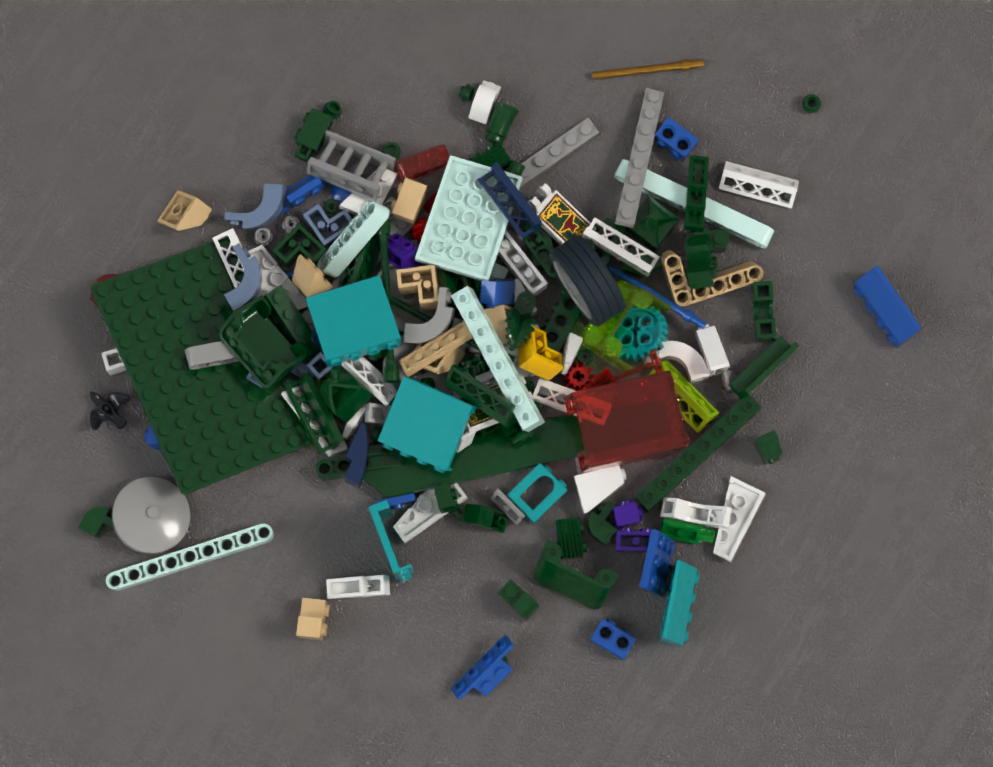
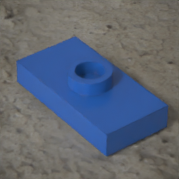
(397, 502)

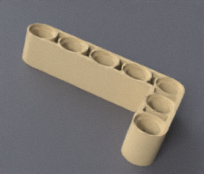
(725, 276)

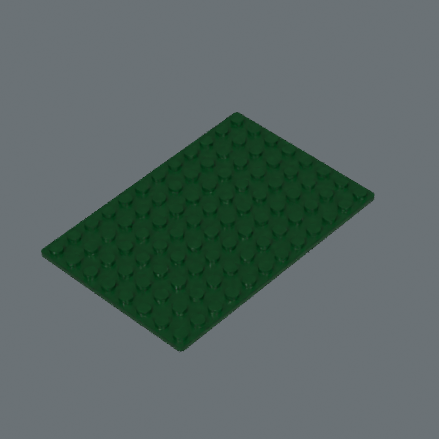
(207, 417)

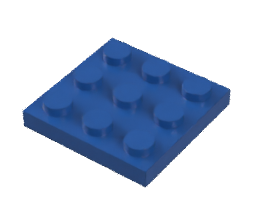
(657, 563)

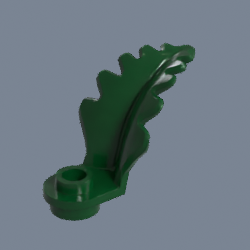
(520, 320)

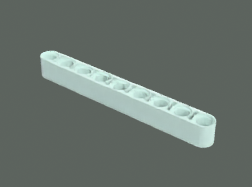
(715, 213)
(180, 556)

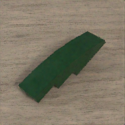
(696, 193)

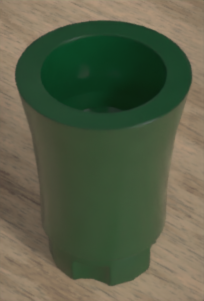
(500, 122)

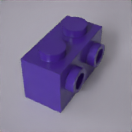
(402, 252)
(626, 515)
(632, 541)

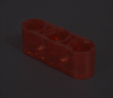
(423, 163)

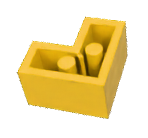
(539, 358)

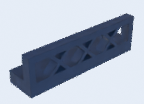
(516, 197)

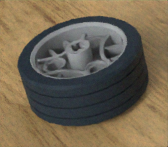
(587, 280)

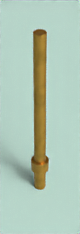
(684, 65)

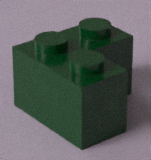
(299, 242)
(701, 261)

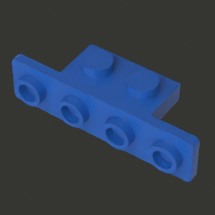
(303, 190)
(487, 671)

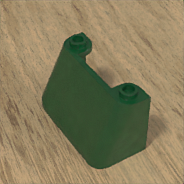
(260, 344)
(571, 582)

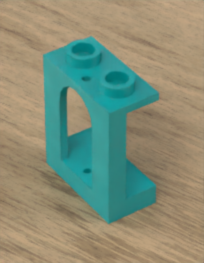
(558, 491)

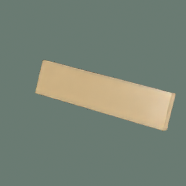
(435, 349)

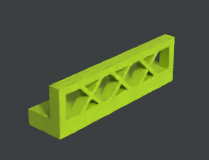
(694, 399)

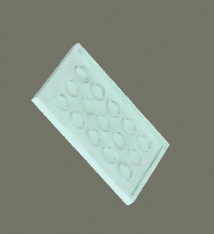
(465, 222)

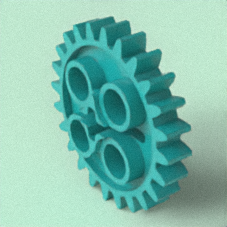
(654, 331)

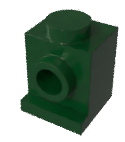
(446, 497)

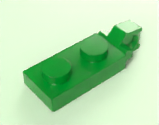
(687, 531)

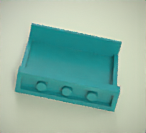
(353, 321)
(425, 424)
(380, 512)

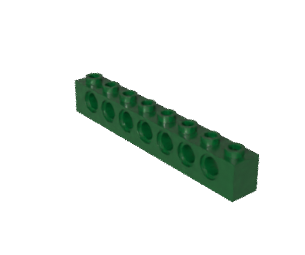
(572, 315)
(697, 453)

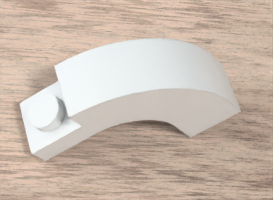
(687, 357)
(696, 513)

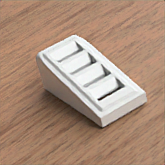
(571, 349)
(353, 423)

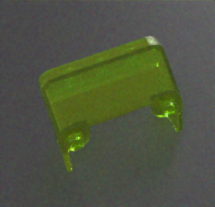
(602, 339)

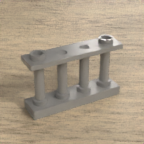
(347, 180)

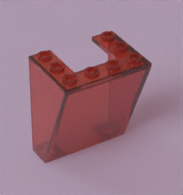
(628, 421)

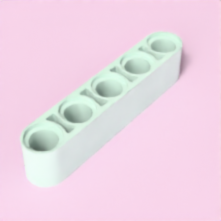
(353, 239)

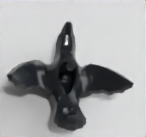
(108, 410)

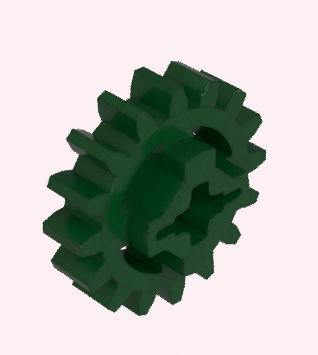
(474, 365)

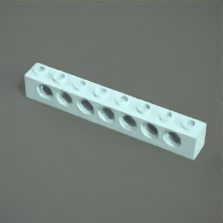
(497, 358)

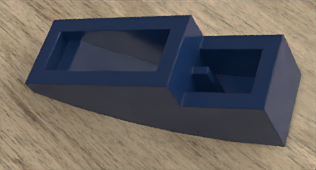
(357, 456)

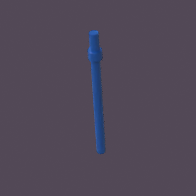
(687, 315)

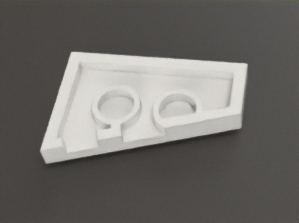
(355, 202)

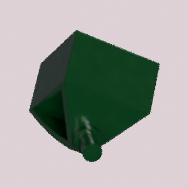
(653, 224)
(343, 393)

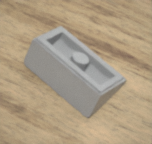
(507, 507)

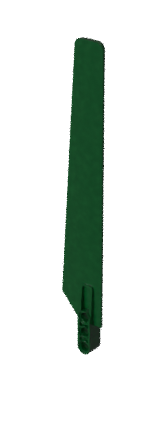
(486, 456)

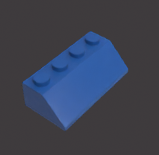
(886, 306)

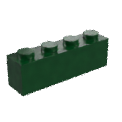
(290, 319)

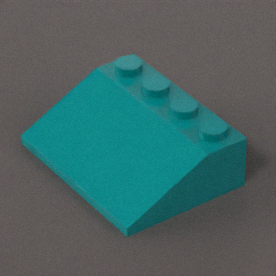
(678, 604)

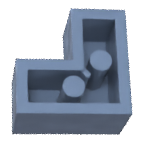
(326, 229)

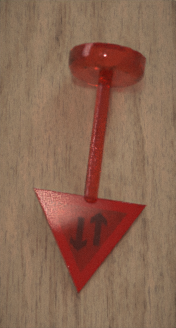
(606, 377)

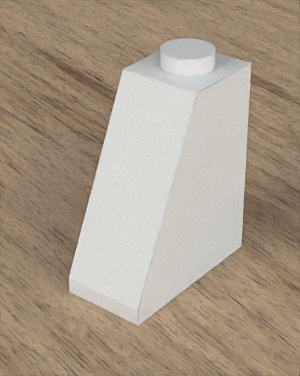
(712, 350)
(598, 486)

